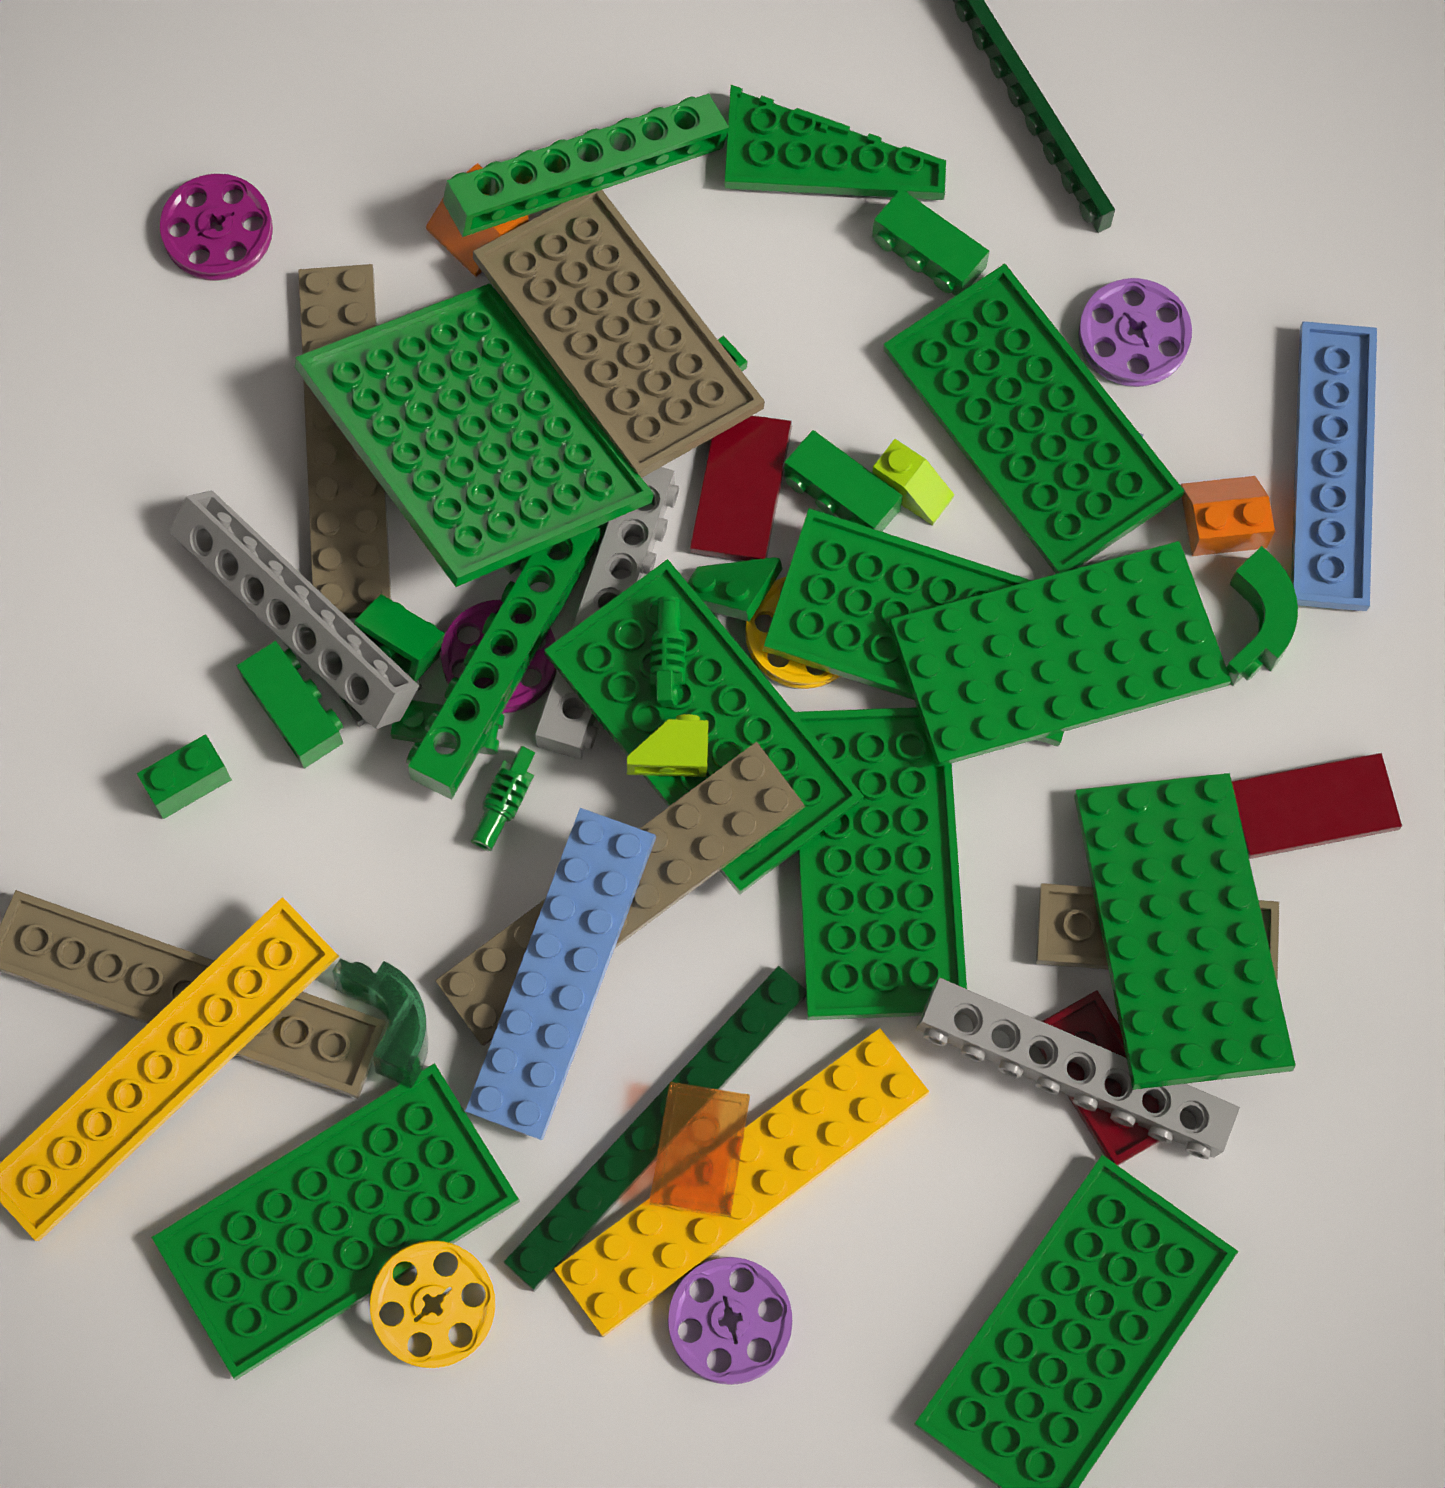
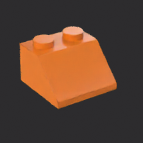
(446, 232)
(1227, 515)

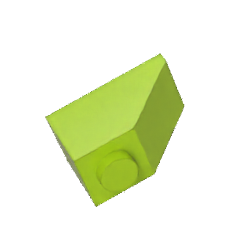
(915, 479)
(673, 749)

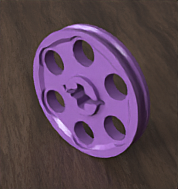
(1138, 317)
(716, 1337)

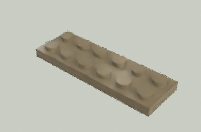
(1072, 933)

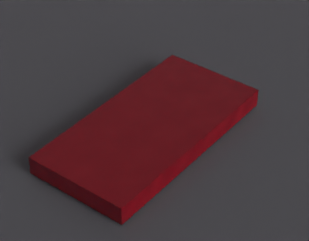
(741, 490)
(1316, 805)
(1095, 1023)

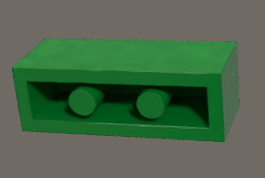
(929, 243)
(840, 484)
(291, 703)

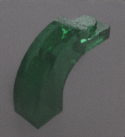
(406, 1041)

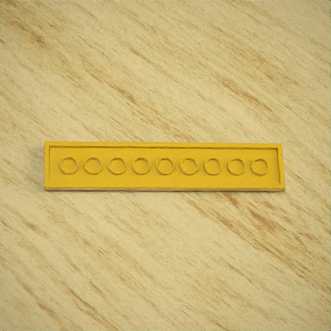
(161, 1068)
(778, 1158)

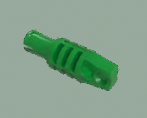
(668, 652)
(504, 798)

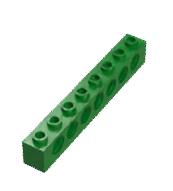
(612, 157)
(447, 771)

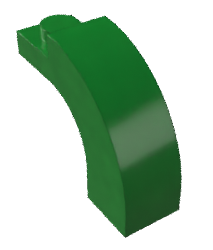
(1274, 600)

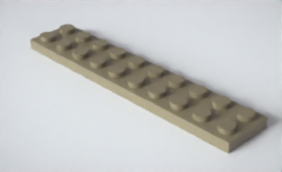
(343, 494)
(691, 845)
(143, 975)

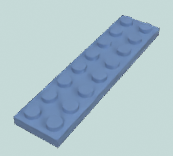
(1334, 466)
(561, 974)

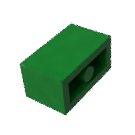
(401, 635)
(184, 776)

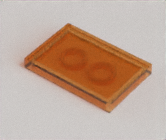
(699, 1149)

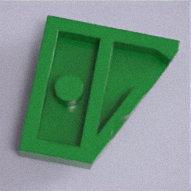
(735, 587)

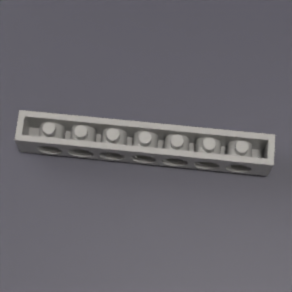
(294, 609)
(574, 735)
(1212, 1115)

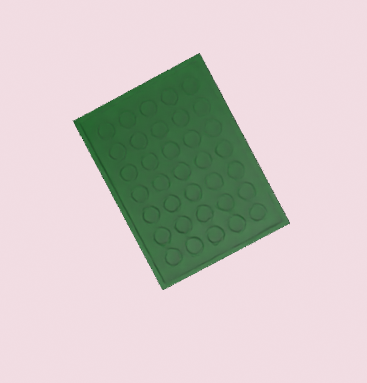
(472, 433)

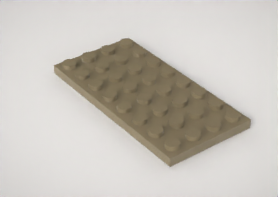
(618, 331)

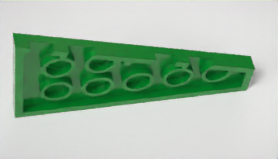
(812, 154)

